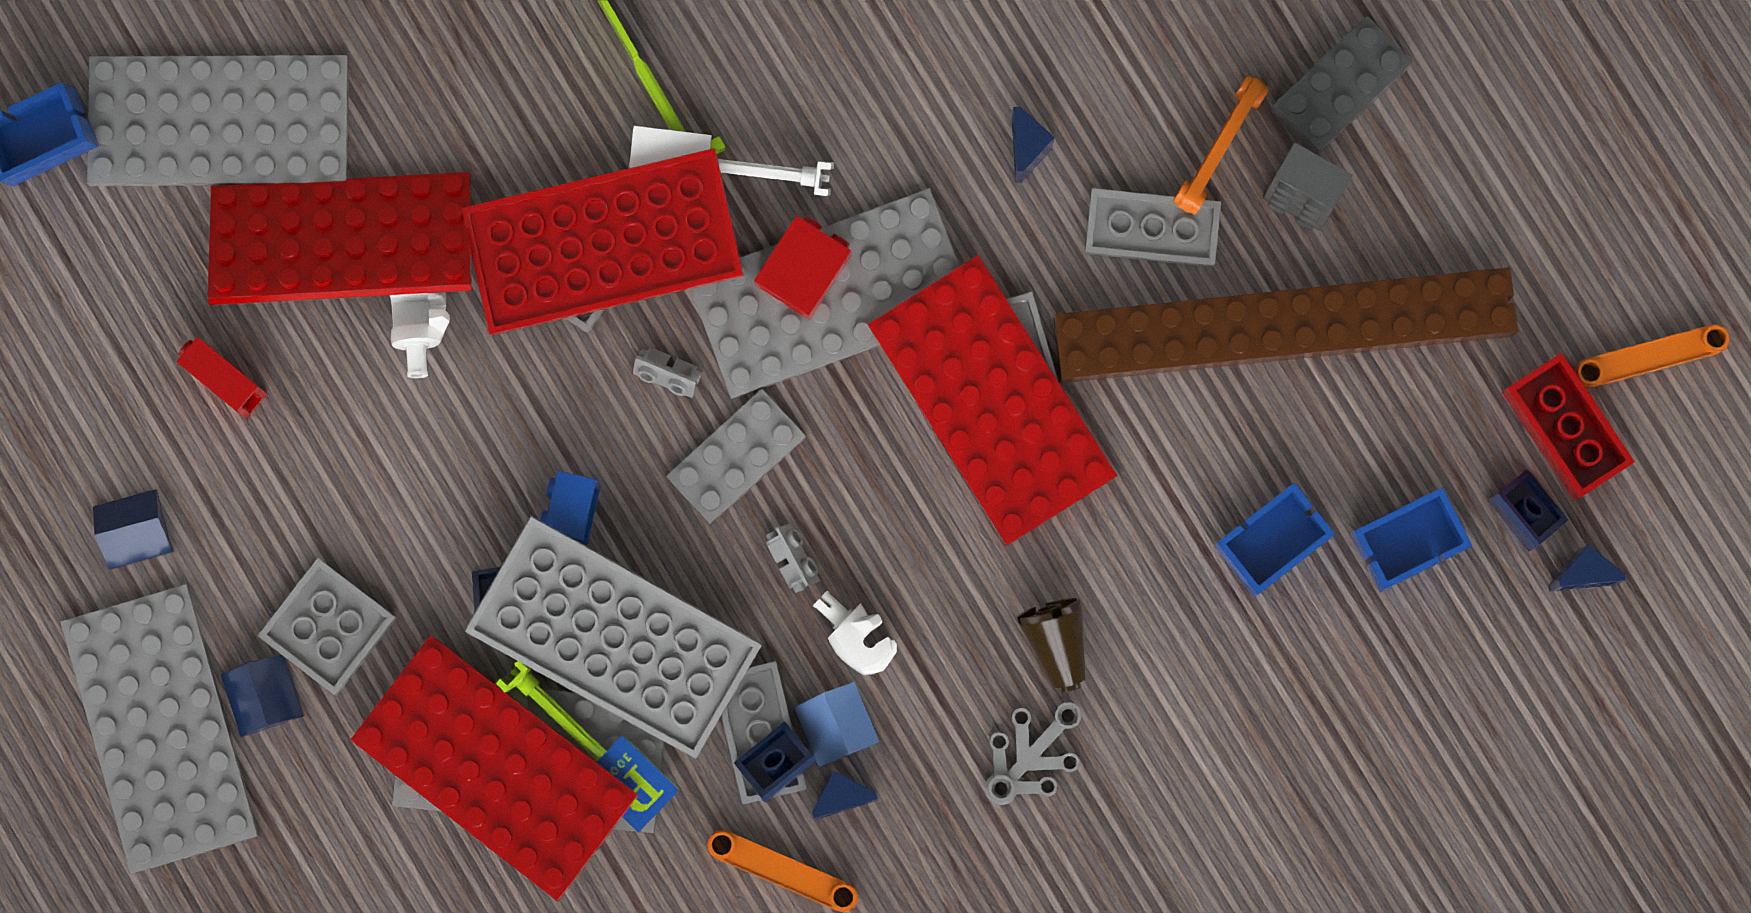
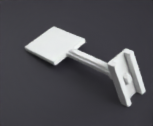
(655, 145)

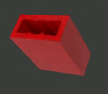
(803, 266)
(220, 377)

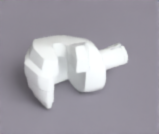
(418, 325)
(849, 633)

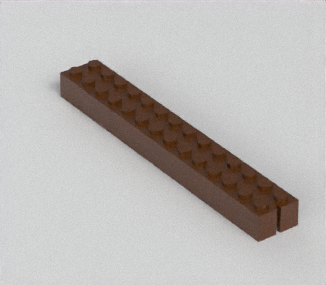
(1285, 325)

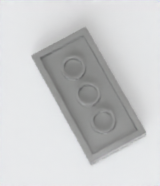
(1151, 228)
(736, 456)
(750, 716)

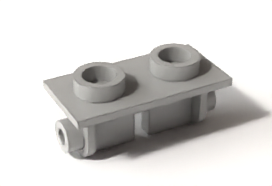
(653, 368)
(787, 544)

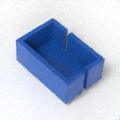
(45, 134)
(572, 505)
(1411, 539)
(1274, 540)

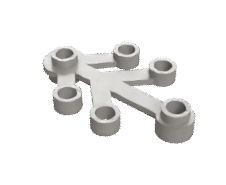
(1029, 758)

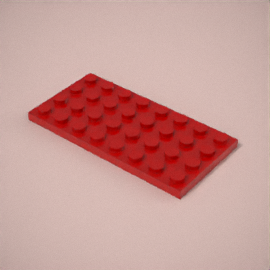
(339, 238)
(602, 242)
(992, 400)
(494, 767)

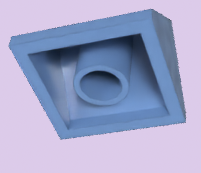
(836, 724)

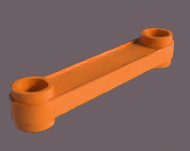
(1192, 194)
(1652, 356)
(782, 870)

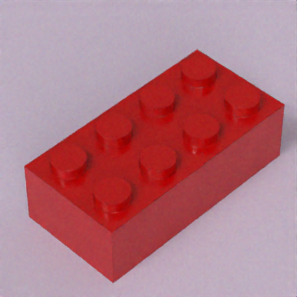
(1568, 427)

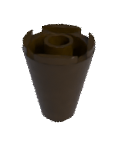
(1057, 641)

